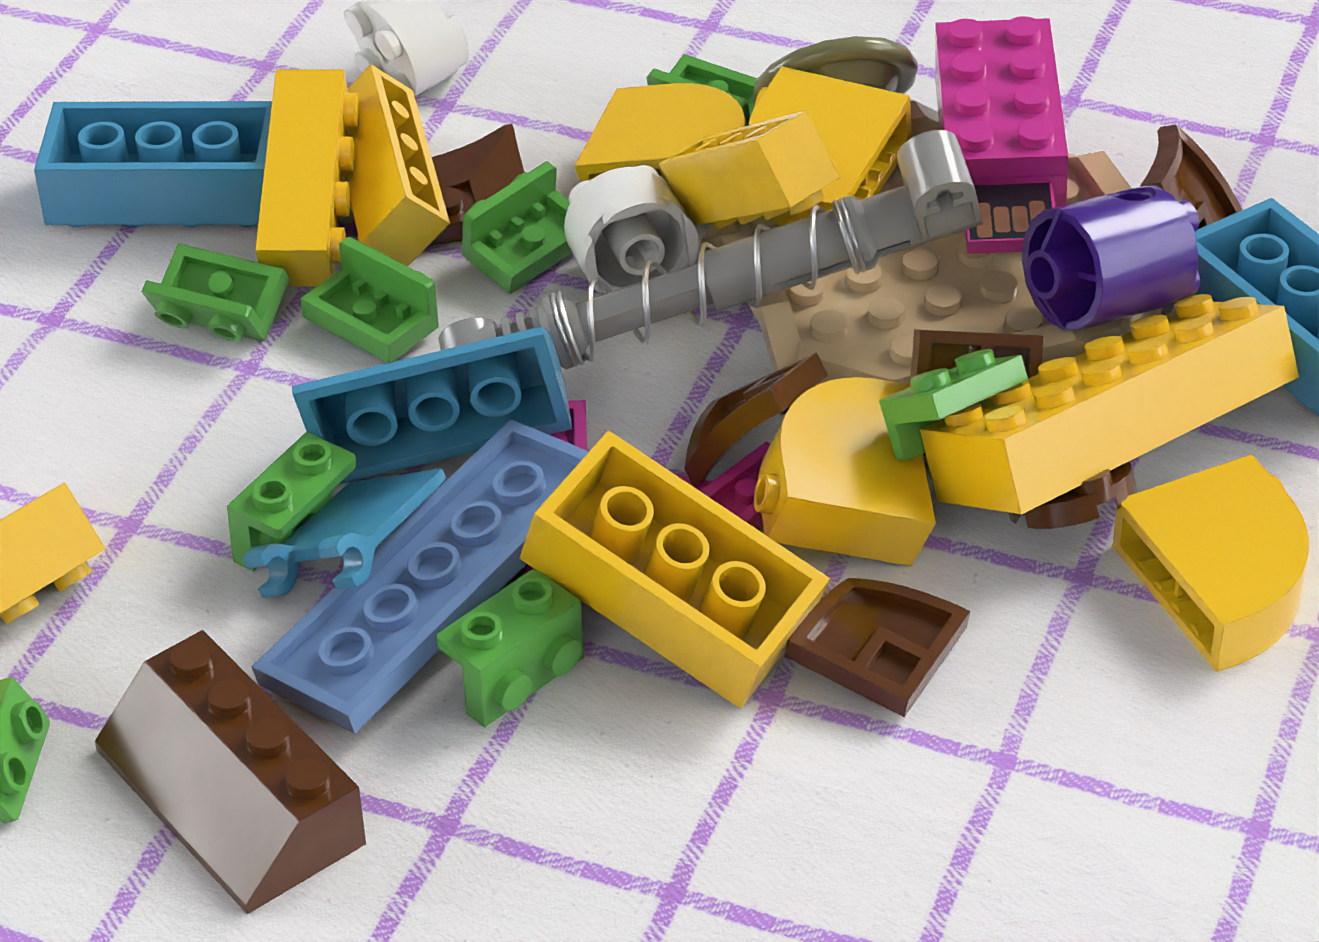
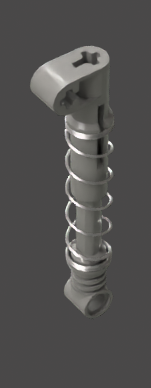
(854, 234)

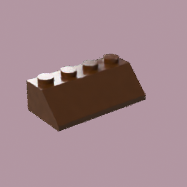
(231, 773)

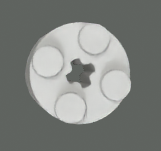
(408, 40)
(626, 221)

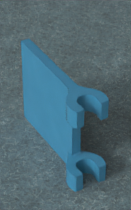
(345, 527)

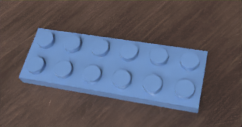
(424, 576)

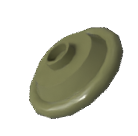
(854, 59)

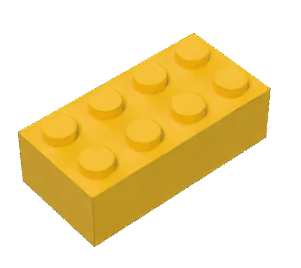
(672, 568)

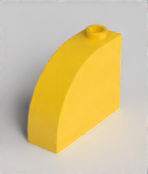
(855, 122)
(655, 123)
(836, 479)
(1219, 556)

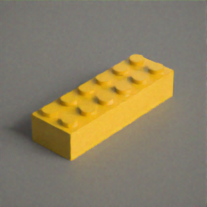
(1109, 403)

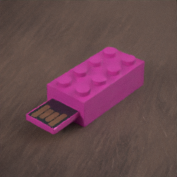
(1006, 111)

